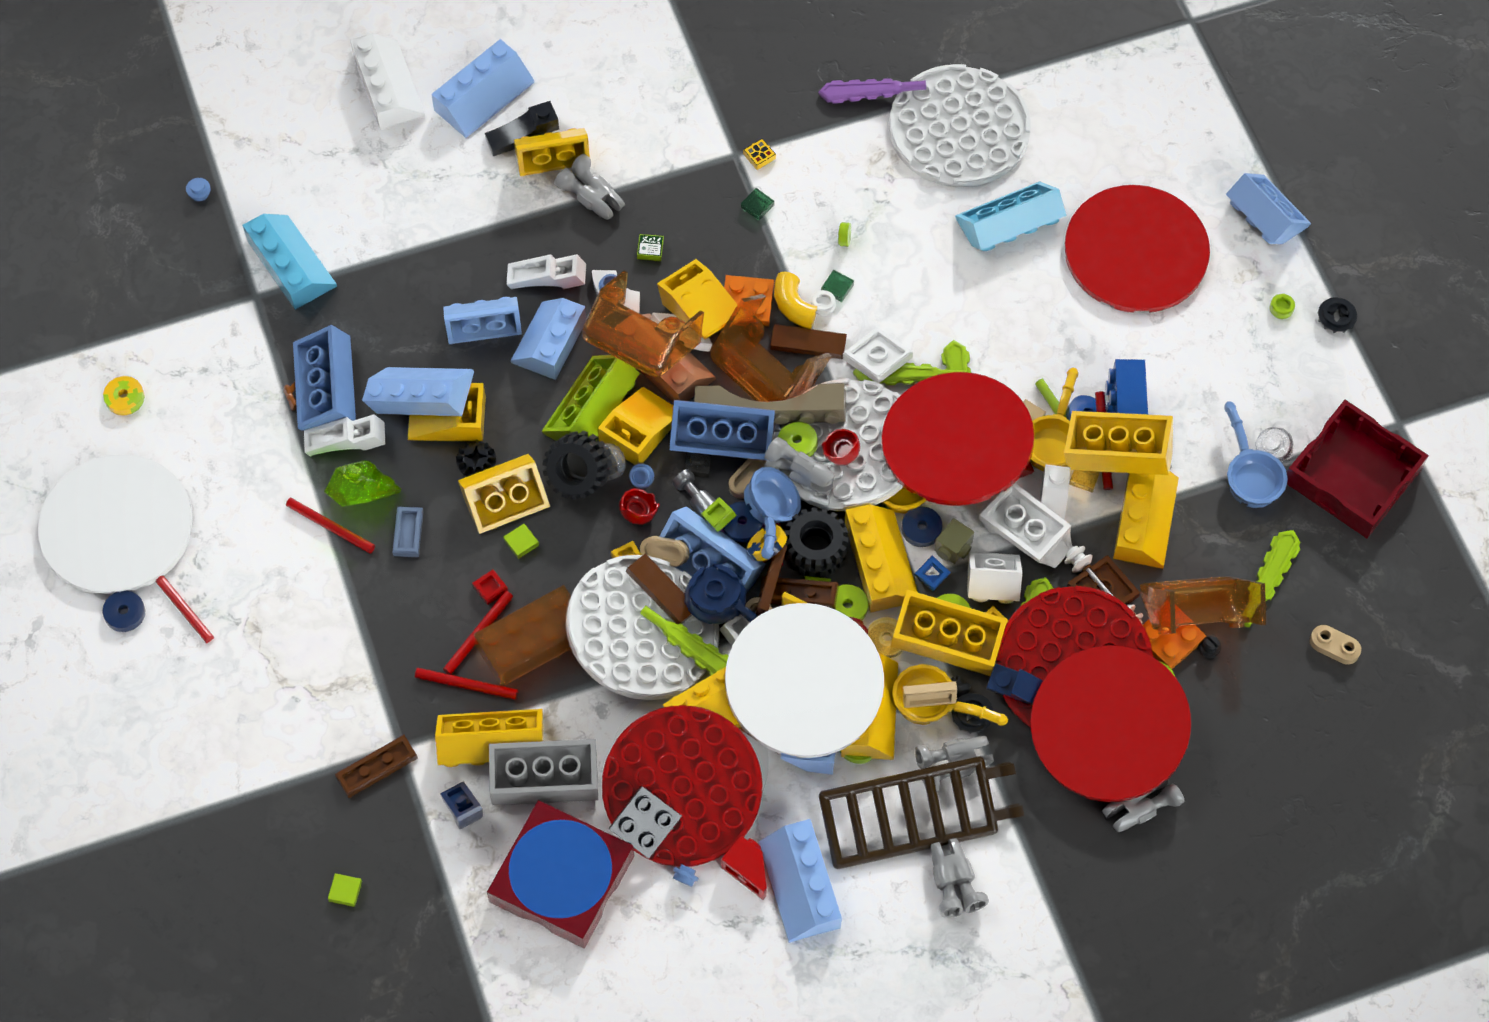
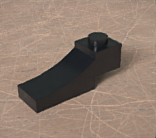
(534, 122)

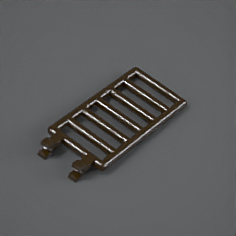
(889, 850)

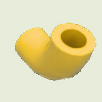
(790, 302)

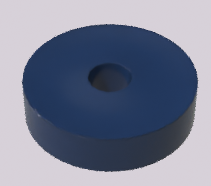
(739, 532)
(917, 536)
(129, 620)

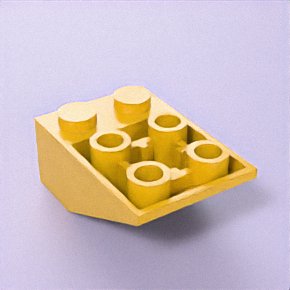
(694, 290)
(637, 425)
(453, 428)

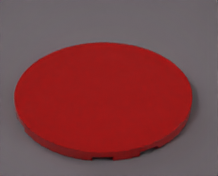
(1137, 248)
(958, 438)
(1063, 624)
(1111, 723)
(698, 769)

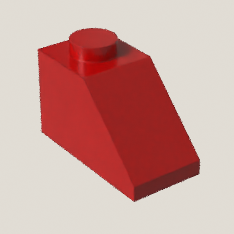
(746, 865)

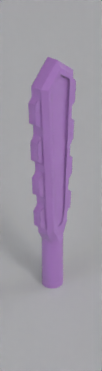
(855, 90)

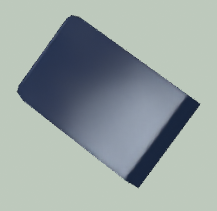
(1014, 684)
(462, 805)

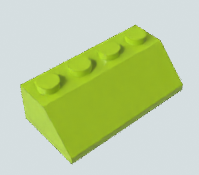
(592, 397)

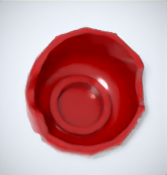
(841, 447)
(638, 506)

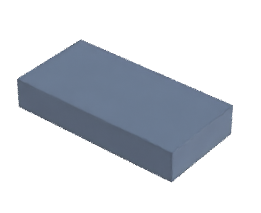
(408, 531)

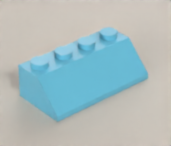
(1012, 215)
(288, 258)

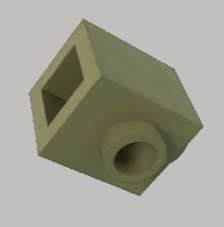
(954, 542)

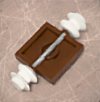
(1102, 576)

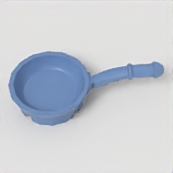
(1253, 474)
(772, 501)

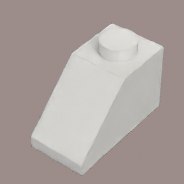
(1055, 488)

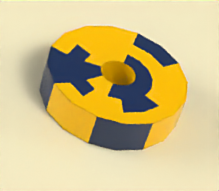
(757, 542)

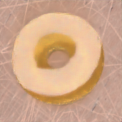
(880, 628)

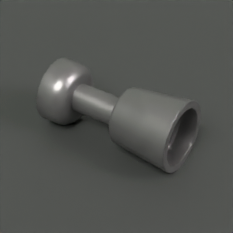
(700, 499)

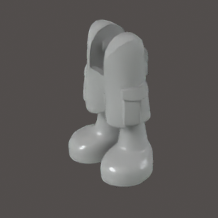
(594, 192)
(802, 467)
(952, 751)
(1143, 808)
(952, 871)

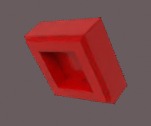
(490, 587)

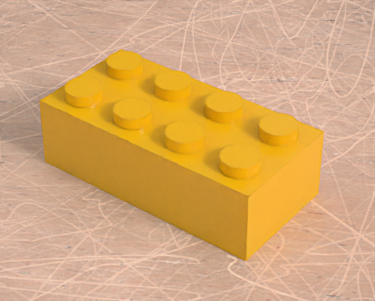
(948, 632)

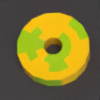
(121, 386)

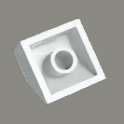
(994, 577)

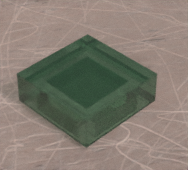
(757, 204)
(838, 285)

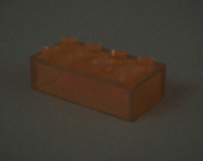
(526, 637)

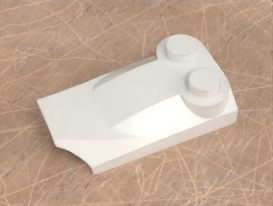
(1028, 526)

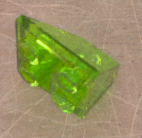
(359, 484)

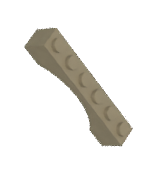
(820, 404)

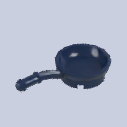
(717, 595)

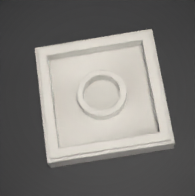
(877, 355)

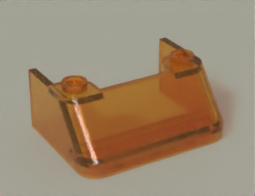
(634, 337)
(752, 366)
(1204, 601)

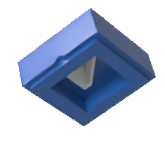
(932, 573)

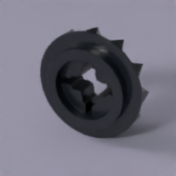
(1346, 312)
(465, 454)
(973, 724)

